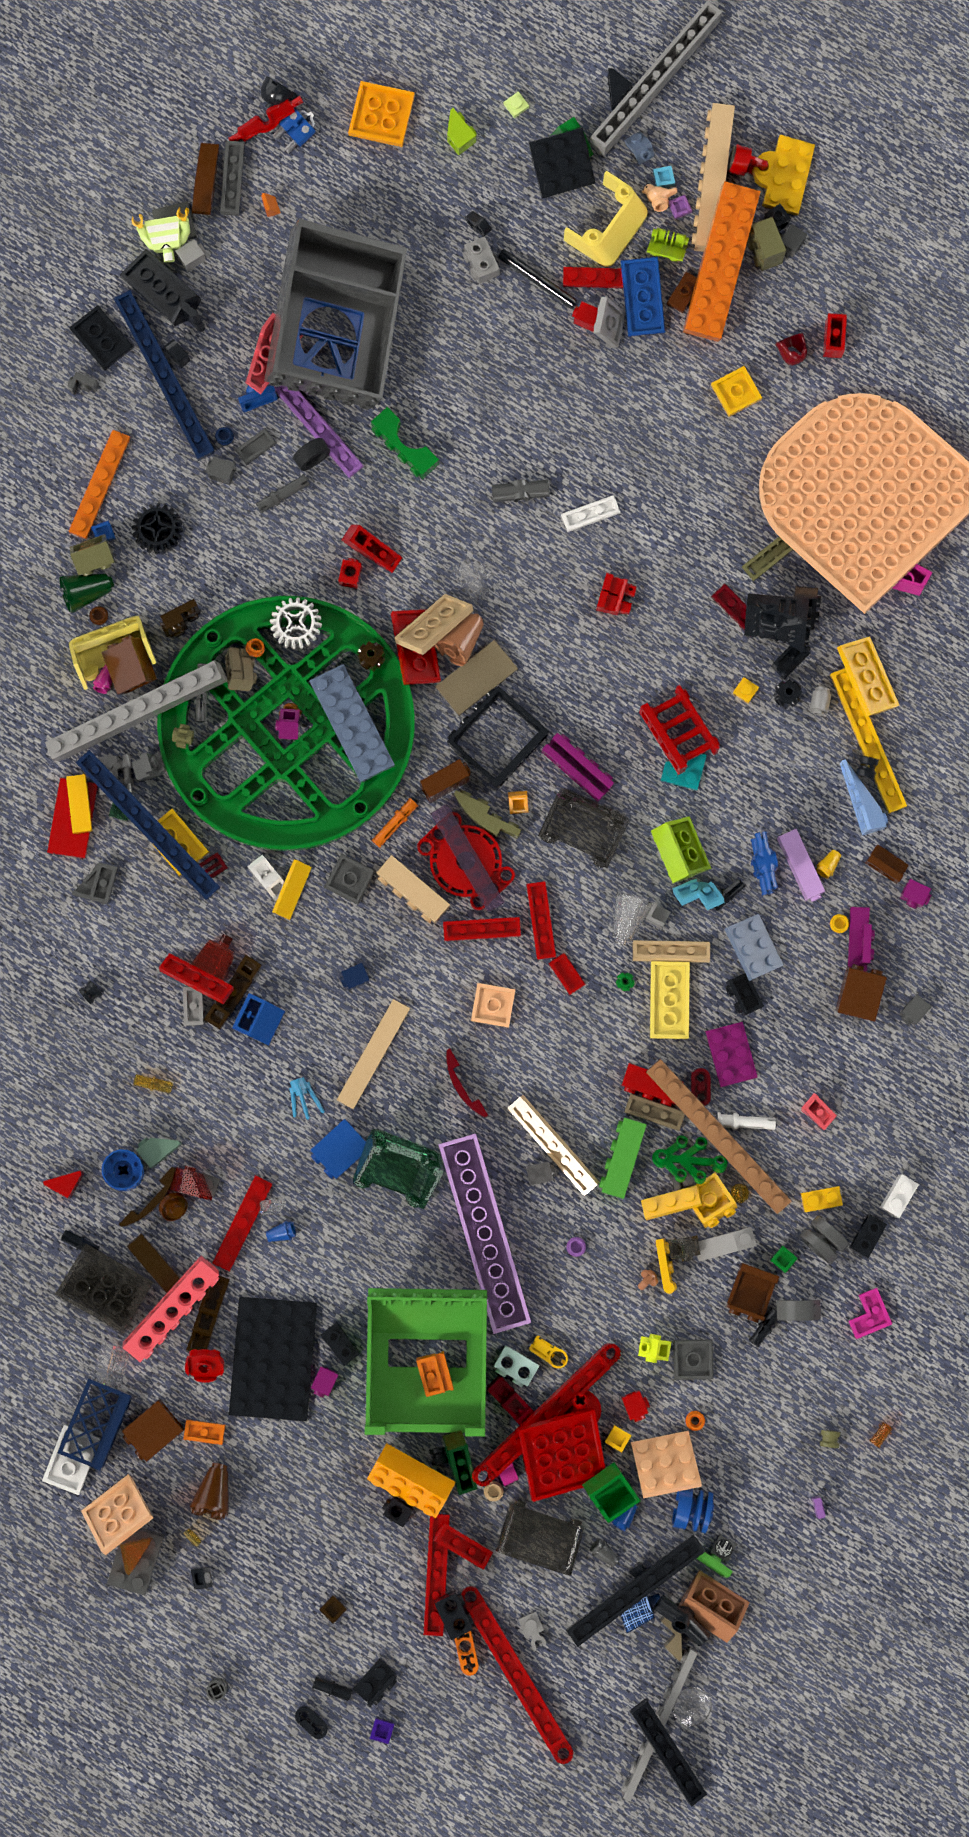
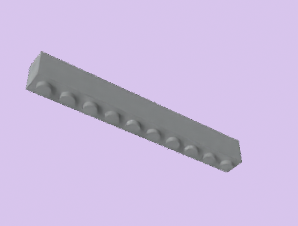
(655, 78)
(136, 711)

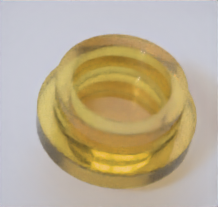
(739, 1193)

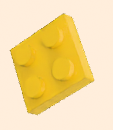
(736, 391)

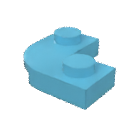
(704, 891)

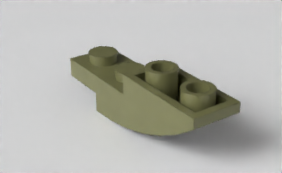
(478, 811)

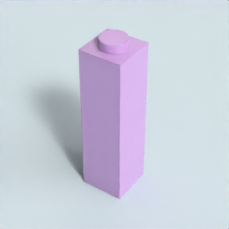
(801, 865)

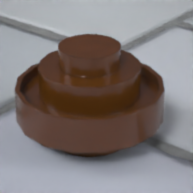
(173, 1206)

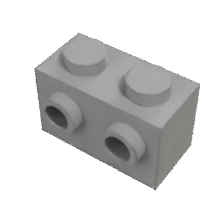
(481, 260)

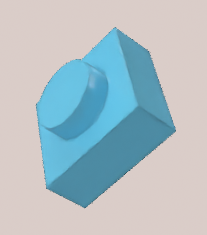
(664, 177)

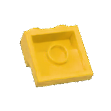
(715, 1202)

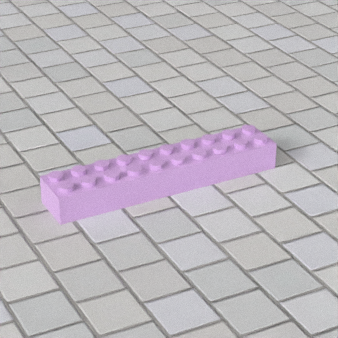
(484, 1233)

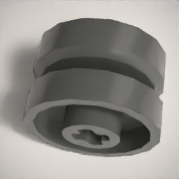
(824, 1239)

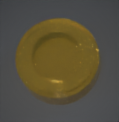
(192, 1537)

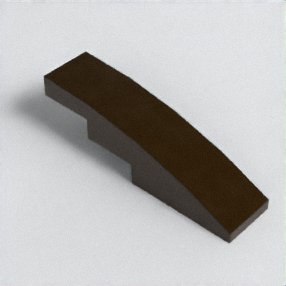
(155, 1263)
(208, 1315)

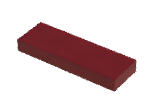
(731, 604)

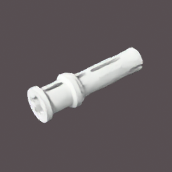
(735, 1121)

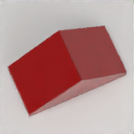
(65, 1184)

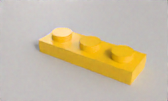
(671, 1202)

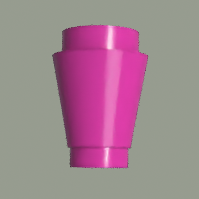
(103, 681)

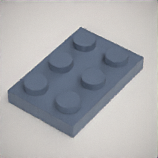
(753, 947)

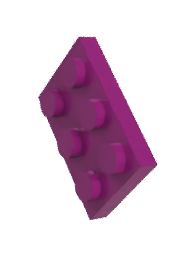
(731, 1054)

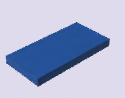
(642, 296)

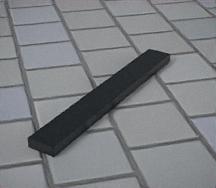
(635, 1590)

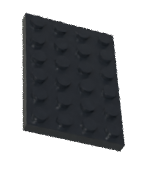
(273, 1359)

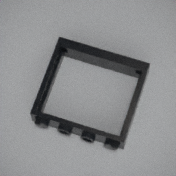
(479, 710)

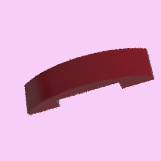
(476, 1106)

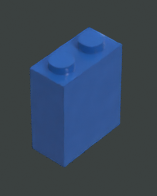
(339, 1149)

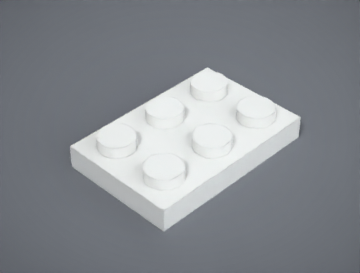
(65, 1471)

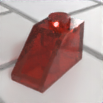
(190, 1183)

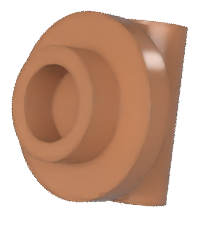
(649, 1278)

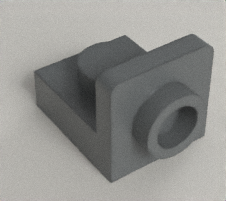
(86, 383)

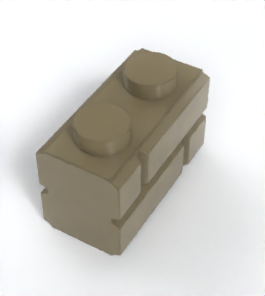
(240, 669)

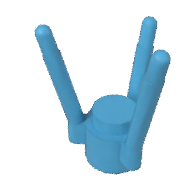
(300, 1087)

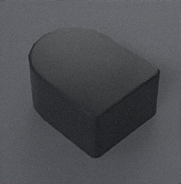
(177, 353)

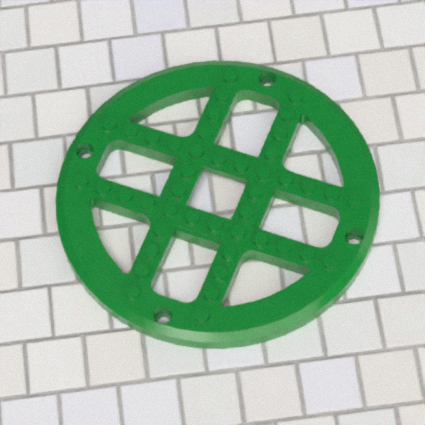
(244, 721)

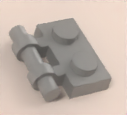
(113, 766)

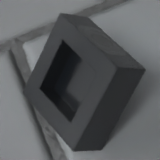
(201, 1578)

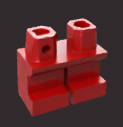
(612, 595)

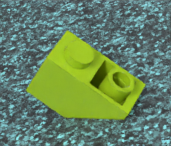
(459, 134)

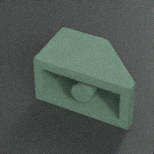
(156, 1150)

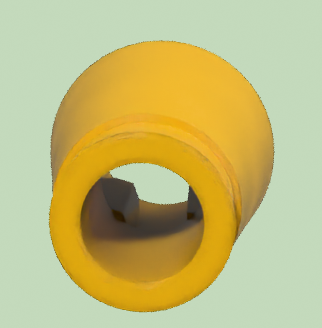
(828, 864)

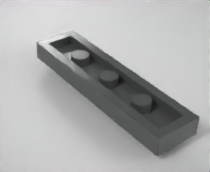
(232, 178)

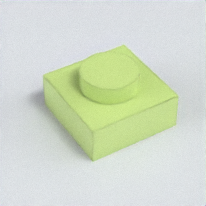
(516, 104)

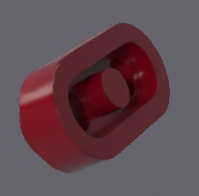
(701, 1087)

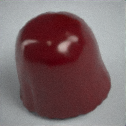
(792, 357)

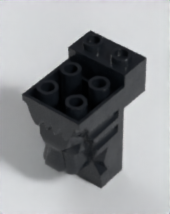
(783, 617)

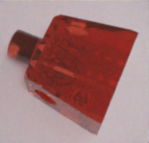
(216, 958)

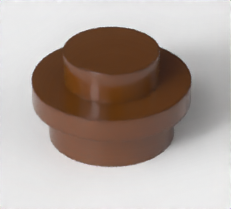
(98, 615)

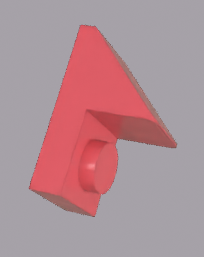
(818, 1111)

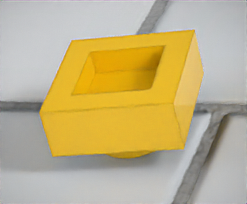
(745, 690)
(617, 1438)

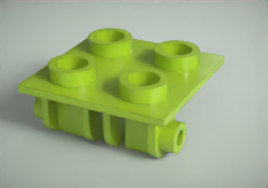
(667, 248)

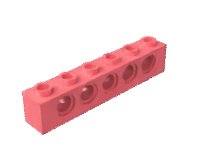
(200, 1269)

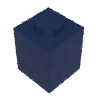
(354, 977)

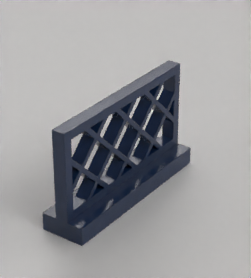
(110, 1432)

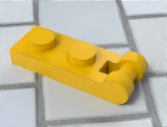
(665, 1266)

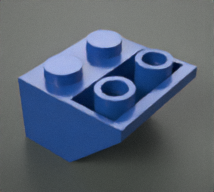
(258, 1019)

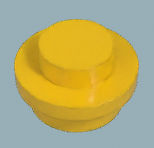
(839, 923)

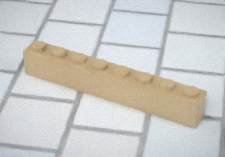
(713, 169)

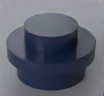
(224, 436)

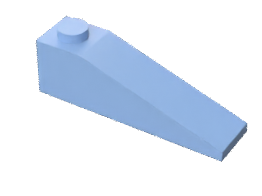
(866, 808)

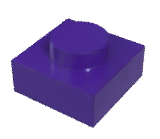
(382, 1730)

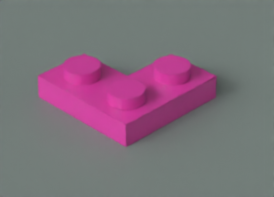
(874, 1317)

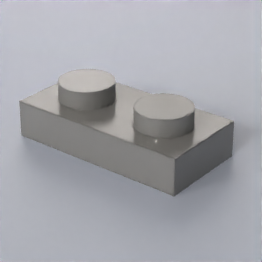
(193, 1007)

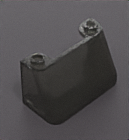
(584, 826)
(540, 1538)

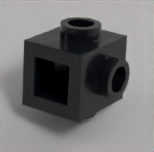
(785, 700)

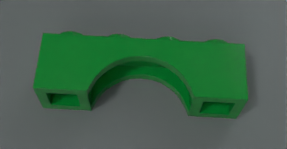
(420, 460)

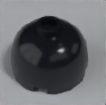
(275, 93)

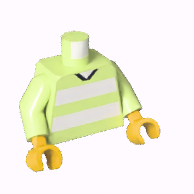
(164, 234)

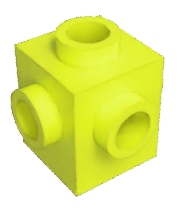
(654, 1348)

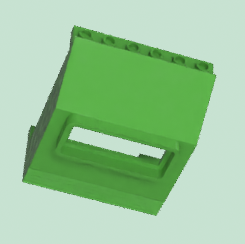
(397, 1394)

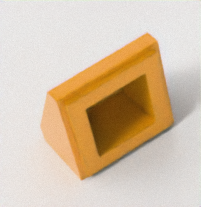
(518, 802)

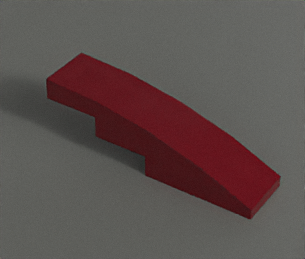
(509, 1399)

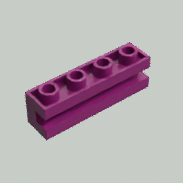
(578, 767)

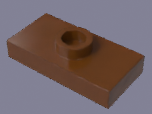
(683, 293)

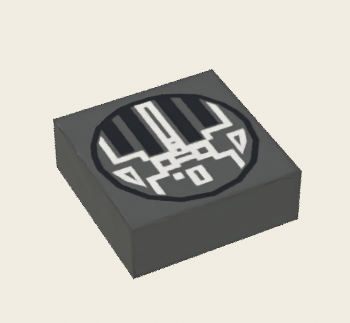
(723, 1547)

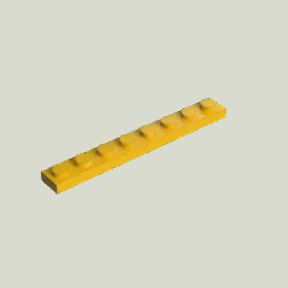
(868, 741)

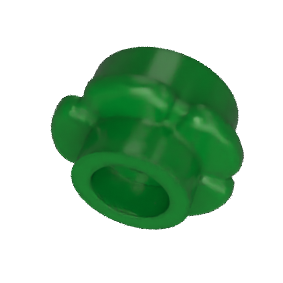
(625, 986)

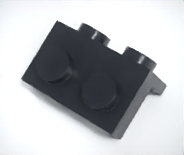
(744, 994)

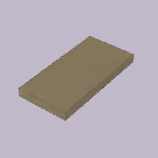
(476, 678)

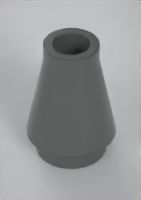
(603, 1552)

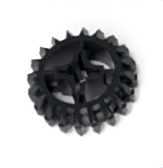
(175, 529)

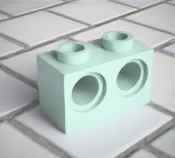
(518, 1362)

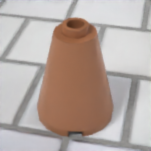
(461, 640)

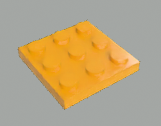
(381, 114)

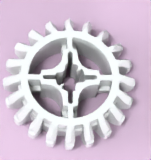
(290, 629)

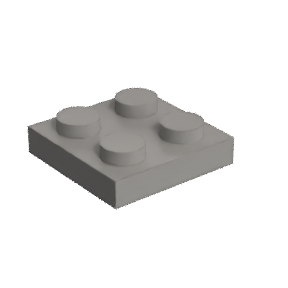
(609, 322)

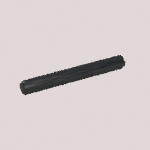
(537, 278)

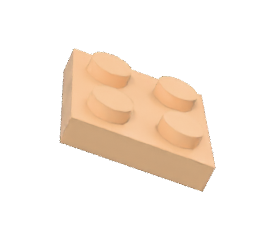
(493, 1005)

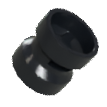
(865, 770)

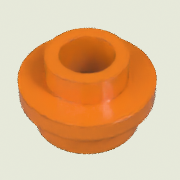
(255, 643)
(695, 1414)

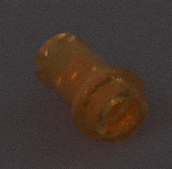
(881, 1434)

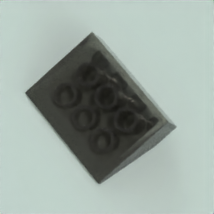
(104, 1289)

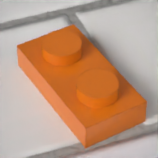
(204, 1432)

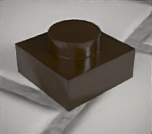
(333, 1609)

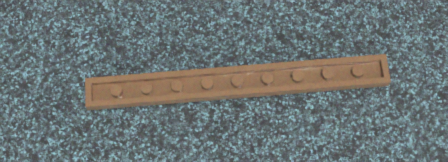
(718, 1136)

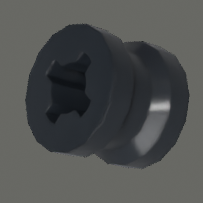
(90, 992)
(438, 1455)

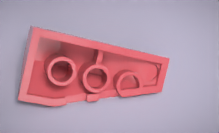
(260, 358)

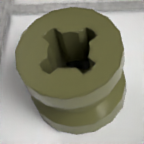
(830, 1438)

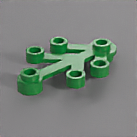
(687, 1161)

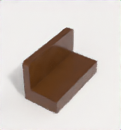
(887, 864)

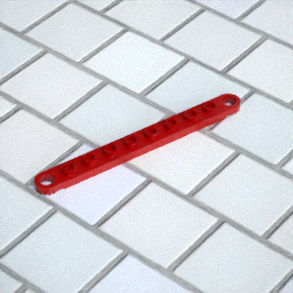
(553, 1407)
(517, 1675)

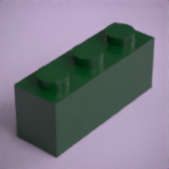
(459, 1462)

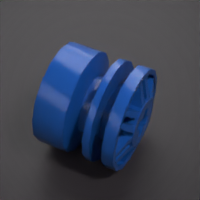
(119, 1159)
(693, 1510)

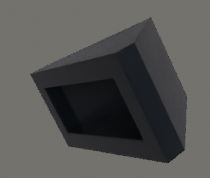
(618, 87)

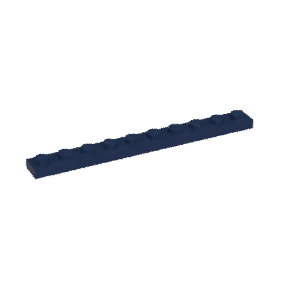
(164, 375)
(148, 825)

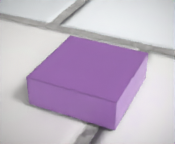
(680, 207)
(818, 1507)

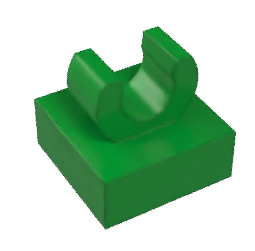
(783, 1259)

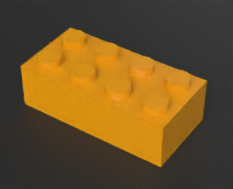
(411, 1480)

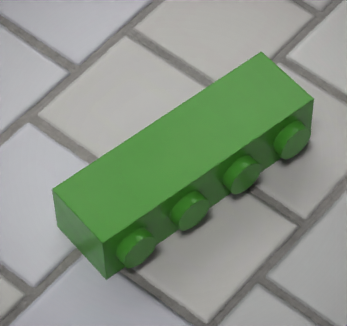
(624, 1155)

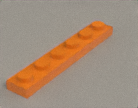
(99, 484)

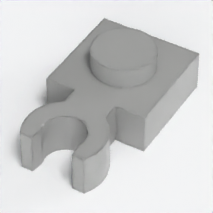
(531, 1627)

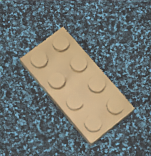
(434, 624)

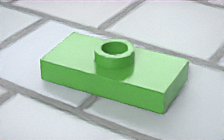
(713, 1562)

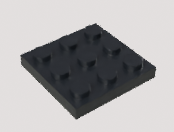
(561, 162)

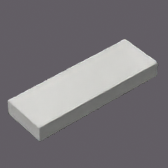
(590, 513)

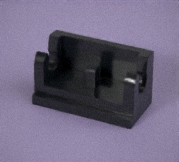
(789, 661)

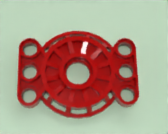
(454, 875)

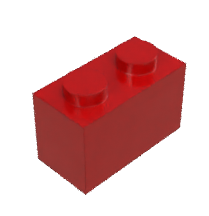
(834, 335)

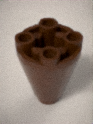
(213, 1493)

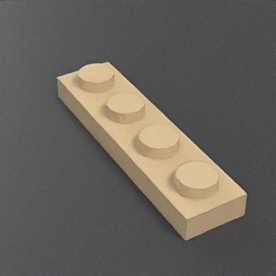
(671, 951)

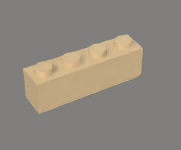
(413, 889)

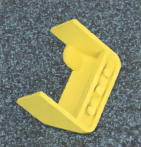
(609, 245)
(88, 647)

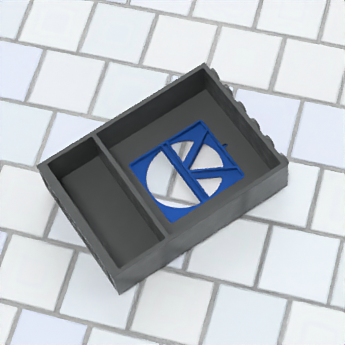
(346, 274)

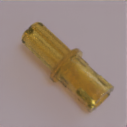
(153, 1083)

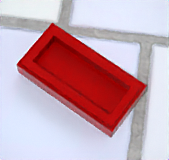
(566, 974)

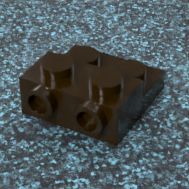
(174, 621)

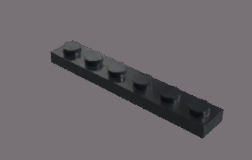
(668, 1752)

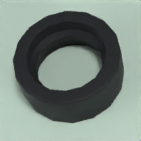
(311, 454)

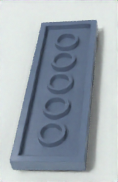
(352, 723)

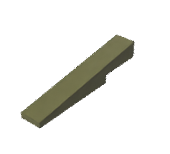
(767, 558)

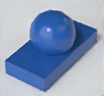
(254, 399)

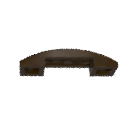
(241, 982)
(133, 1217)

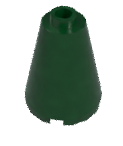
(83, 590)

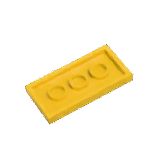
(868, 676)

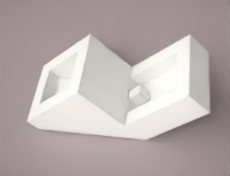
(267, 876)

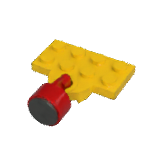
(778, 171)

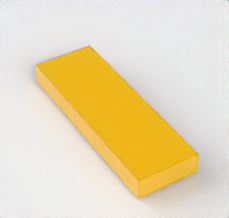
(79, 803)
(291, 889)

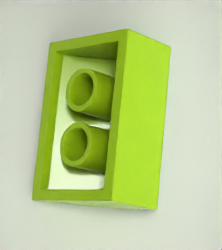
(680, 849)

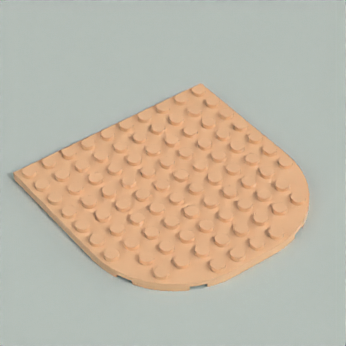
(863, 492)

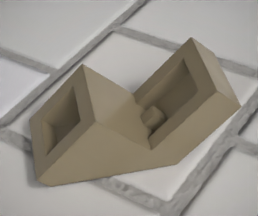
(674, 1643)

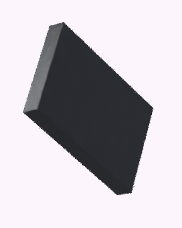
(101, 337)

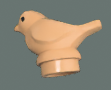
(658, 196)

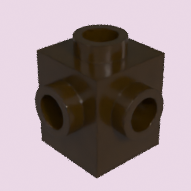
(374, 661)

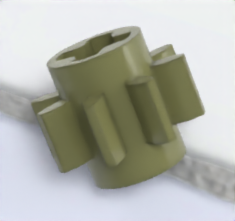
(183, 736)

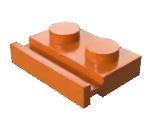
(434, 1374)

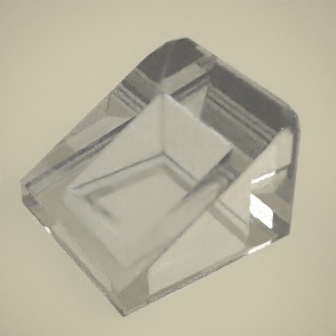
(271, 1207)

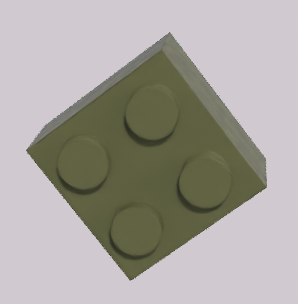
(766, 244)
(92, 555)

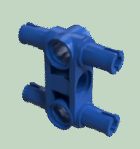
(764, 863)

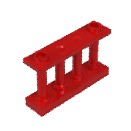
(669, 745)

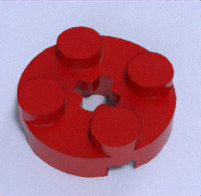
(198, 1358)

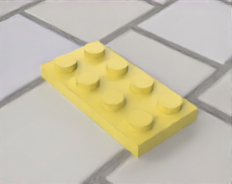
(669, 1000)

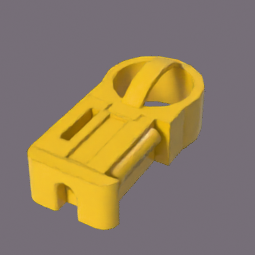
(545, 1351)

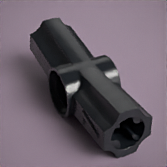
(682, 1620)

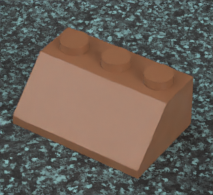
(715, 1606)

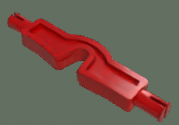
(275, 115)

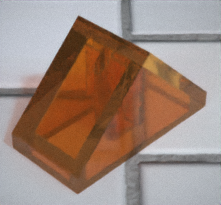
(133, 1551)

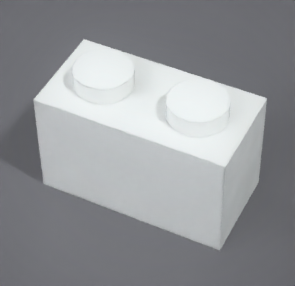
(899, 1196)

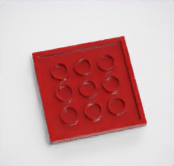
(561, 1453)

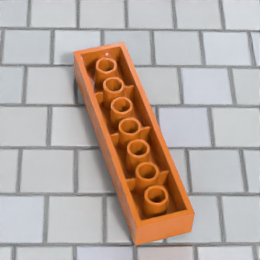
(721, 261)

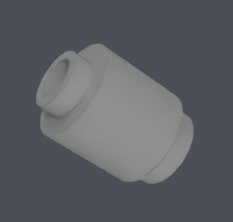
(820, 701)

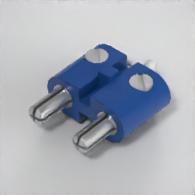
(296, 128)

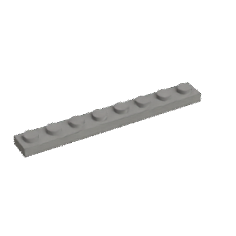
(663, 1713)

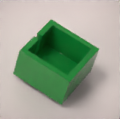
(611, 1492)

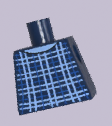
(639, 1613)

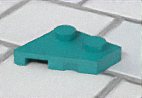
(689, 778)

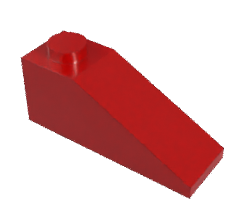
(371, 547)

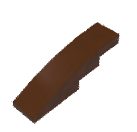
(205, 179)

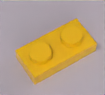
(821, 1199)

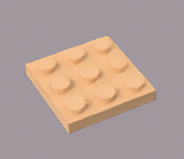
(666, 1464)
(117, 1514)

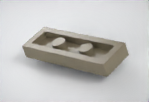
(654, 1112)

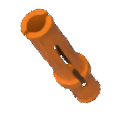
(400, 816)

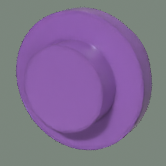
(576, 1246)

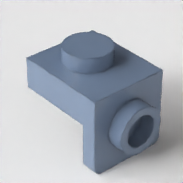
(640, 147)

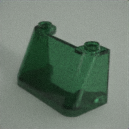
(399, 1167)

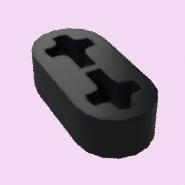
(478, 223)
(308, 1725)

